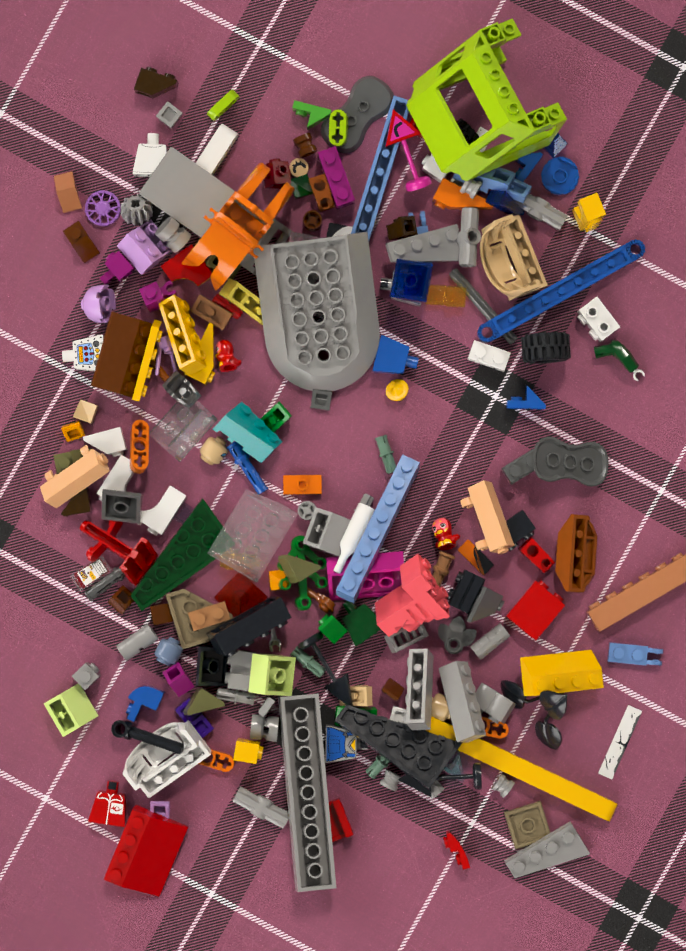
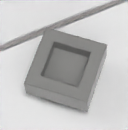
(169, 115)

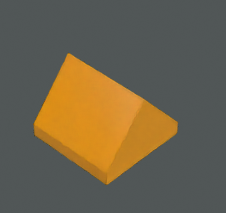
(73, 431)

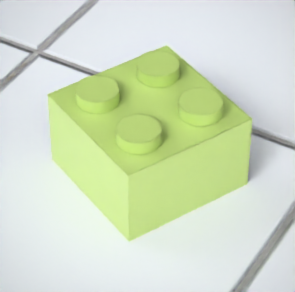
(272, 674)

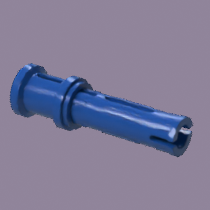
(242, 459)

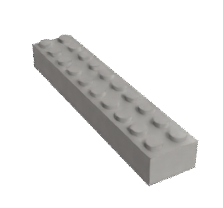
(307, 792)

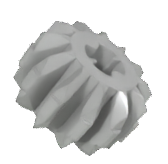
(136, 210)

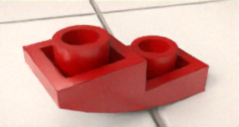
(454, 845)

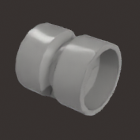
(172, 234)
(257, 728)

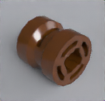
(304, 143)
(312, 217)

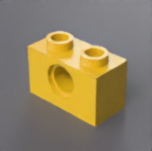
(248, 751)

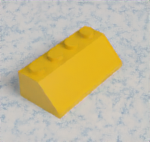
(561, 672)

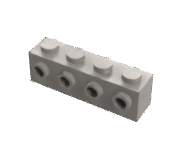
(419, 689)
(462, 701)

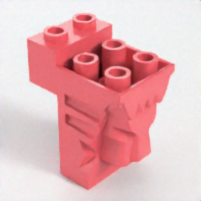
(414, 601)

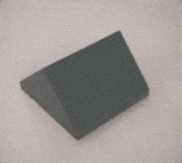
(121, 506)

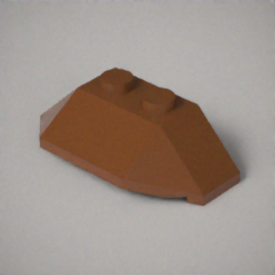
(576, 553)

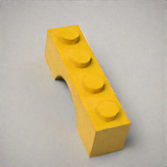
(589, 213)

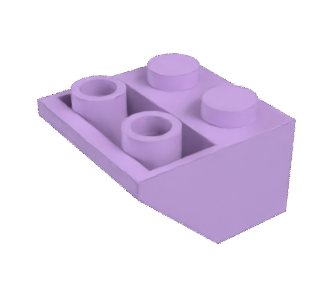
(144, 247)

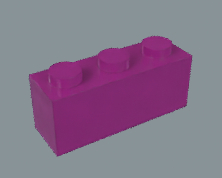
(336, 177)

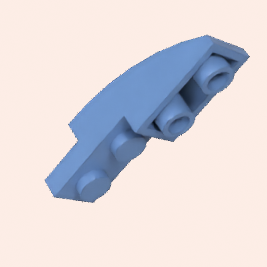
(501, 180)

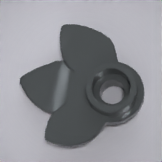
(456, 632)

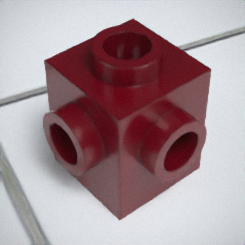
(278, 174)

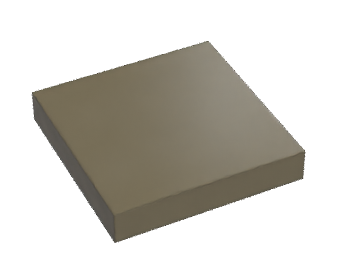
(527, 824)

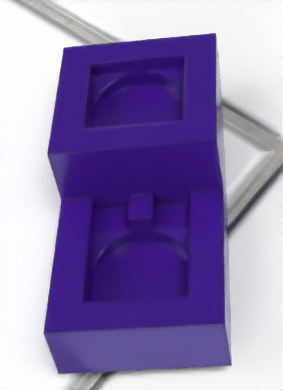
(198, 720)

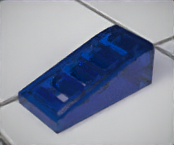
(504, 202)

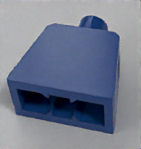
(393, 357)

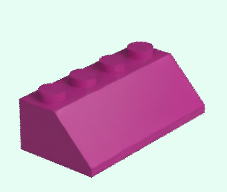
(381, 580)

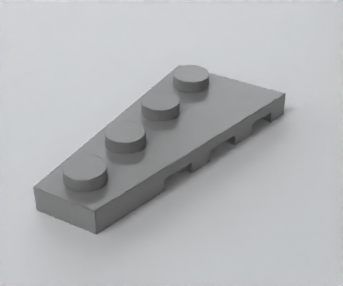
(427, 247)
(553, 849)

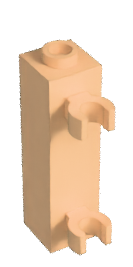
(74, 478)
(490, 517)

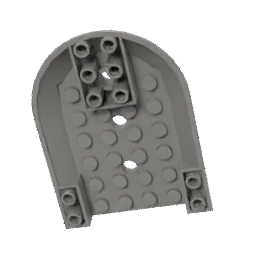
(343, 296)

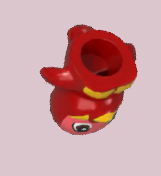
(225, 355)
(443, 533)

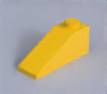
(207, 345)

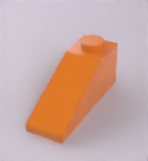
(450, 197)

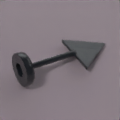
(339, 687)
(476, 776)

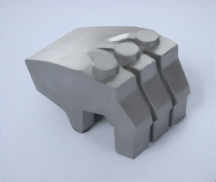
(181, 390)

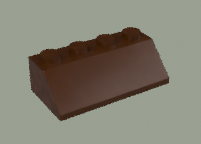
(121, 354)

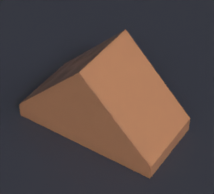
(67, 192)

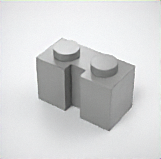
(240, 669)

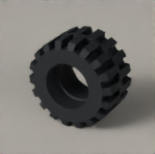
(546, 347)

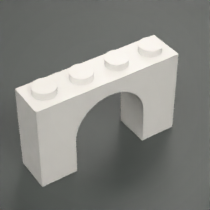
(156, 518)

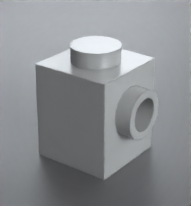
(87, 675)

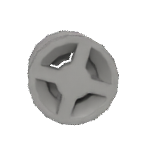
(471, 187)
(305, 511)
(390, 780)
(503, 785)

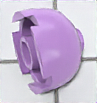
(99, 303)

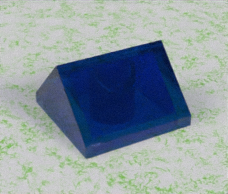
(411, 280)

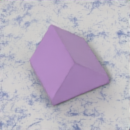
(160, 807)

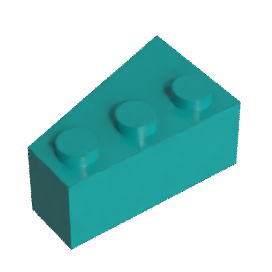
(248, 431)

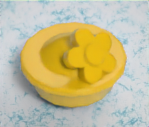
(397, 390)

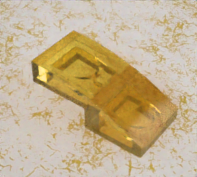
(446, 295)

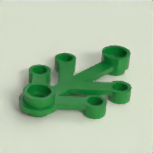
(301, 553)

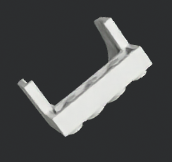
(155, 778)

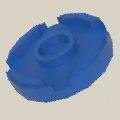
(560, 176)

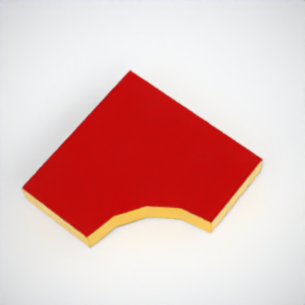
(175, 270)

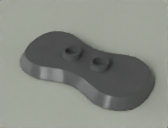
(367, 102)
(560, 460)

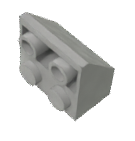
(326, 531)

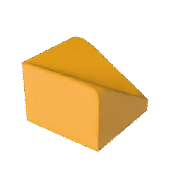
(275, 577)

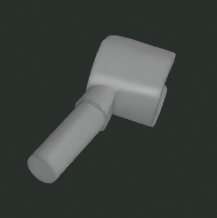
(274, 641)

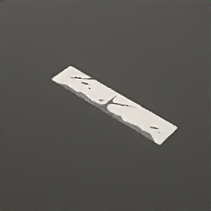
(620, 742)

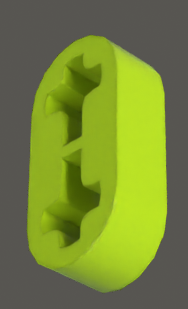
(223, 105)
(333, 127)

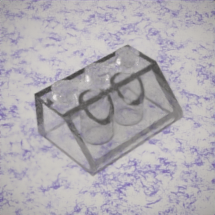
(182, 428)

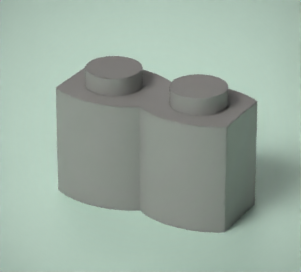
(494, 703)

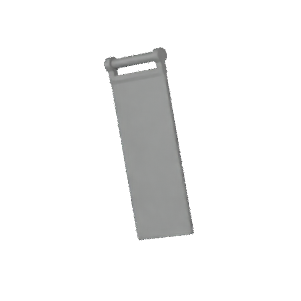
(189, 192)

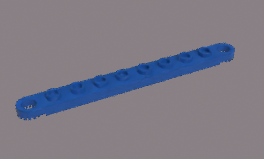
(561, 291)

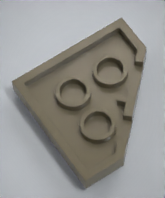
(180, 604)

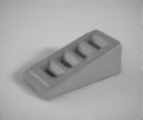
(392, 644)

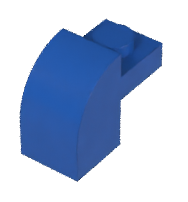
(146, 696)

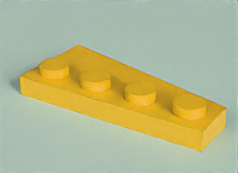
(150, 354)

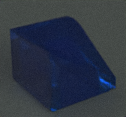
(556, 146)

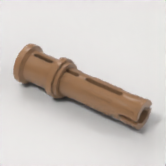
(442, 566)

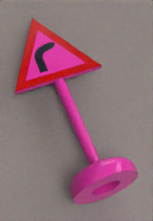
(399, 131)

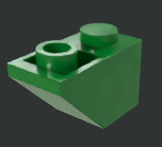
(332, 628)

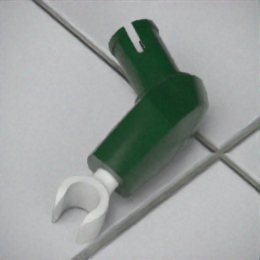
(621, 353)

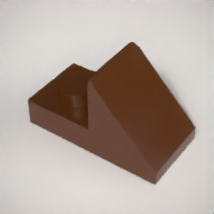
(81, 242)

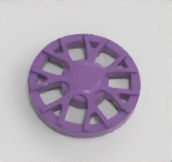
(102, 208)

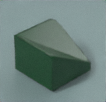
(301, 186)

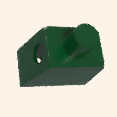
(360, 622)

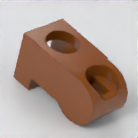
(321, 192)

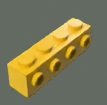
(182, 334)

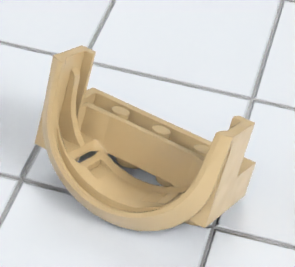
(496, 261)

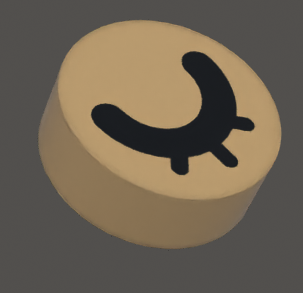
(298, 167)

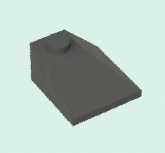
(485, 605)

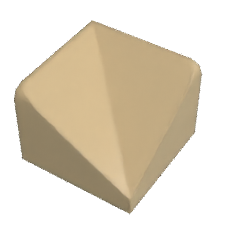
(86, 411)

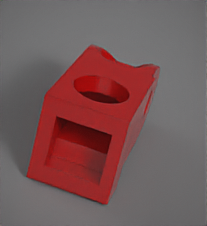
(536, 555)

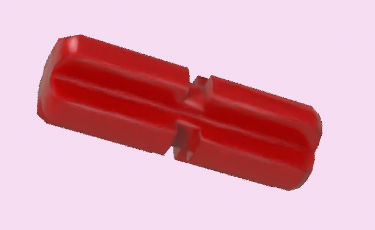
(220, 300)

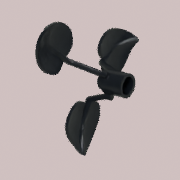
(553, 702)

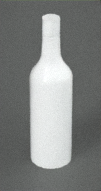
(353, 534)

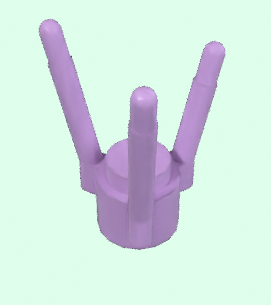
(165, 345)

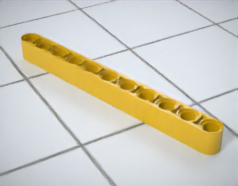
(530, 773)

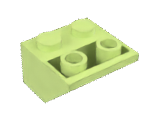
(71, 709)

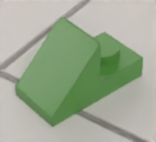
(316, 113)

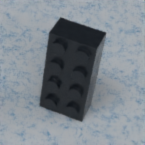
(249, 625)

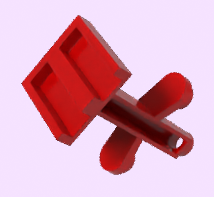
(136, 560)

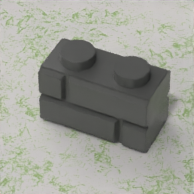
(519, 468)

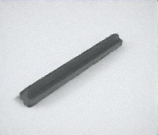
(478, 301)

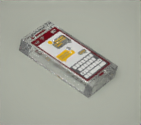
(91, 573)

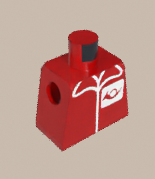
(109, 806)

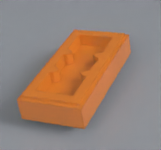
(302, 484)

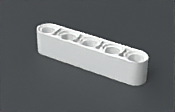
(217, 149)

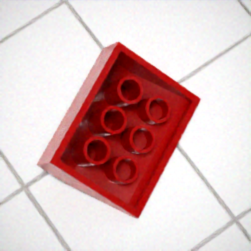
(145, 851)

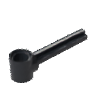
(145, 736)

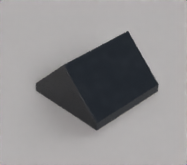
(211, 667)

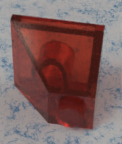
(240, 594)

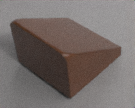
(121, 599)
(161, 614)
(392, 689)

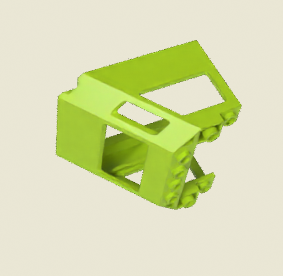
(482, 68)

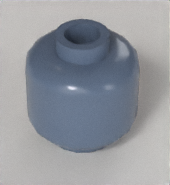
(168, 651)

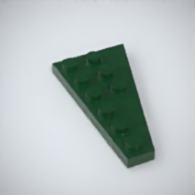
(181, 557)

